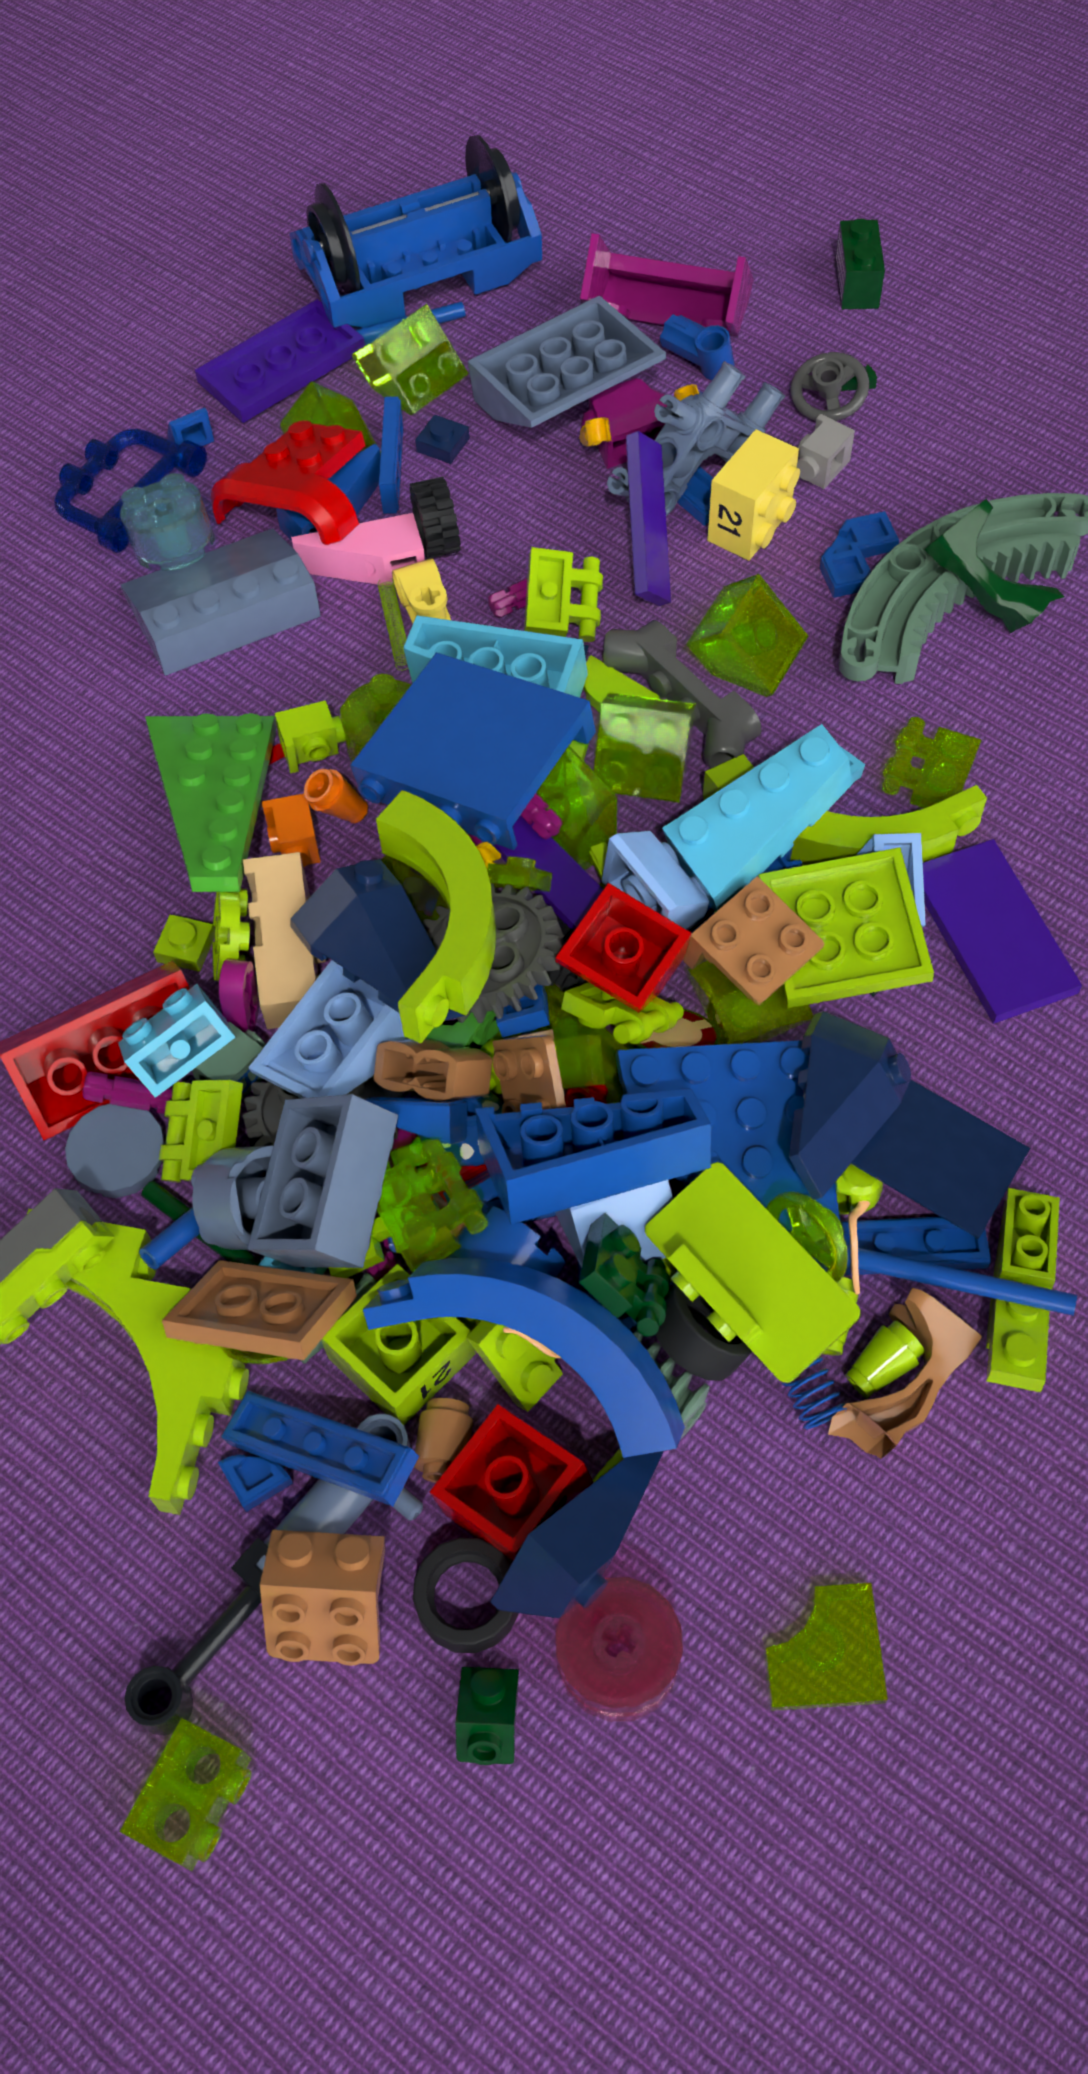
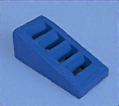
(427, 1117)

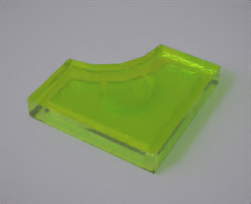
(833, 1657)

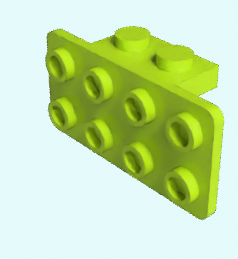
(751, 1273)

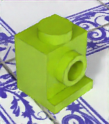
(308, 734)

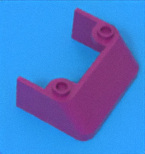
(656, 289)

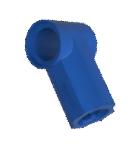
(698, 344)

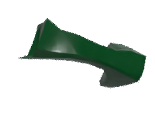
(1008, 600)

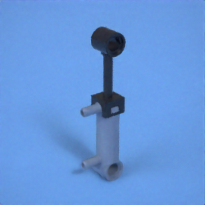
(322, 1510)

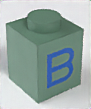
(233, 1060)

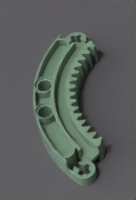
(913, 591)

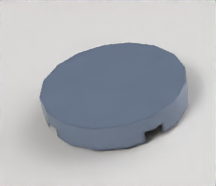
(115, 1150)

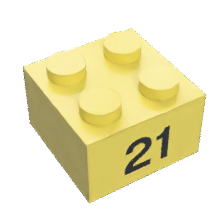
(753, 495)

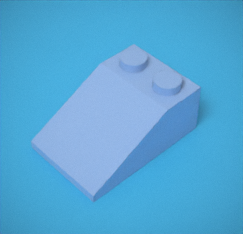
(329, 1038)

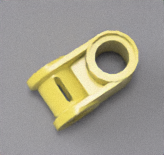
(421, 590)

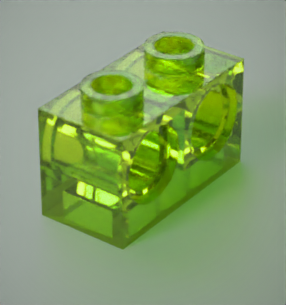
(174, 1788)

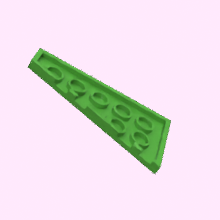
(214, 789)

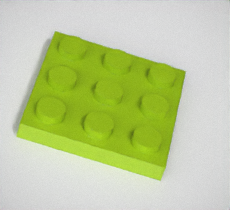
(867, 925)

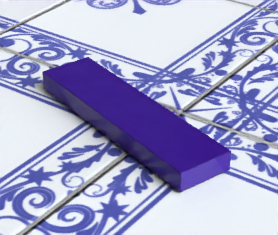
(648, 519)

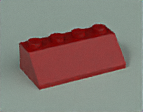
(55, 1055)

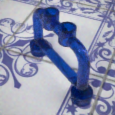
(110, 531)

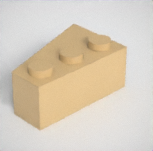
(281, 960)

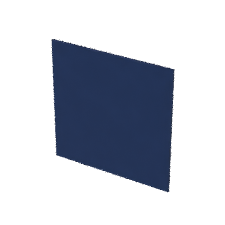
(943, 1159)

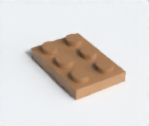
(260, 1309)

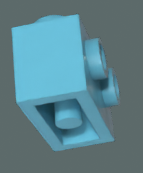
(174, 1039)

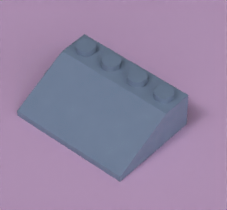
(560, 364)
(223, 600)

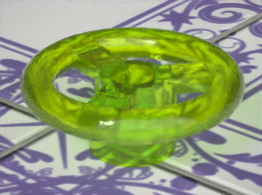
(814, 1229)

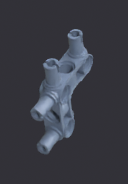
(700, 428)

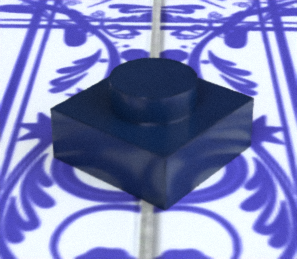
(442, 439)

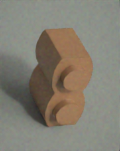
(433, 1069)

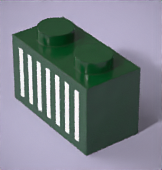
(859, 264)

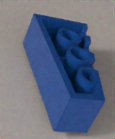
(591, 1150)

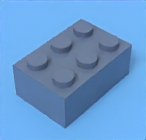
(324, 1182)

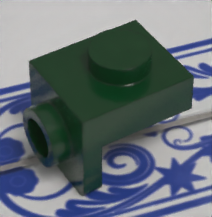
(487, 1715)

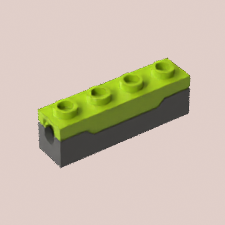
(44, 1254)

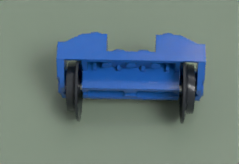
(419, 241)

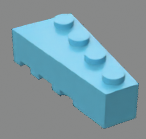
(530, 656)
(759, 815)

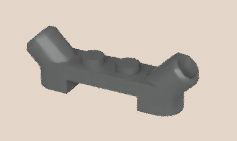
(651, 652)

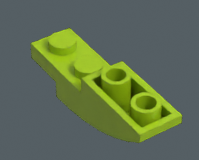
(1025, 1255)

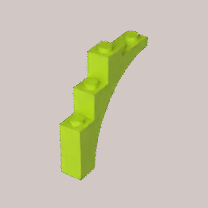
(184, 1375)

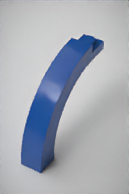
(560, 1319)

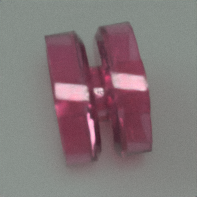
(630, 1683)

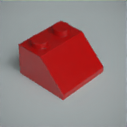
(625, 948)

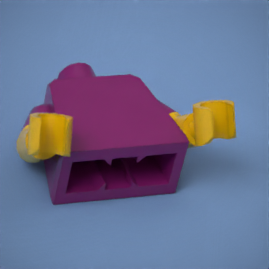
(623, 411)

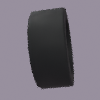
(691, 1346)
(432, 1567)

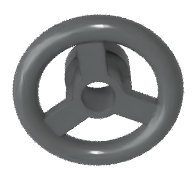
(828, 376)

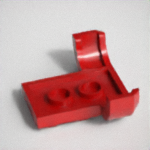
(295, 478)

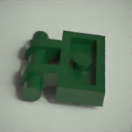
(621, 1279)

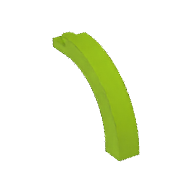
(845, 835)
(448, 858)

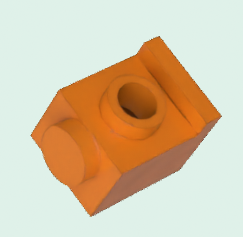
(291, 827)

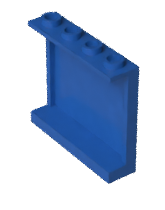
(472, 745)

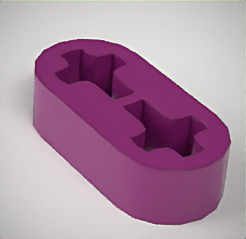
(238, 994)

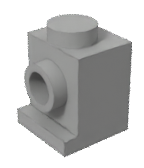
(825, 451)

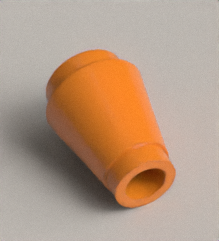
(333, 795)

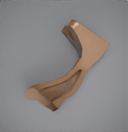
(947, 1341)

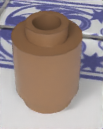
(441, 1436)

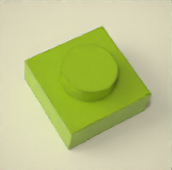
(184, 942)

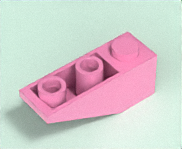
(366, 552)

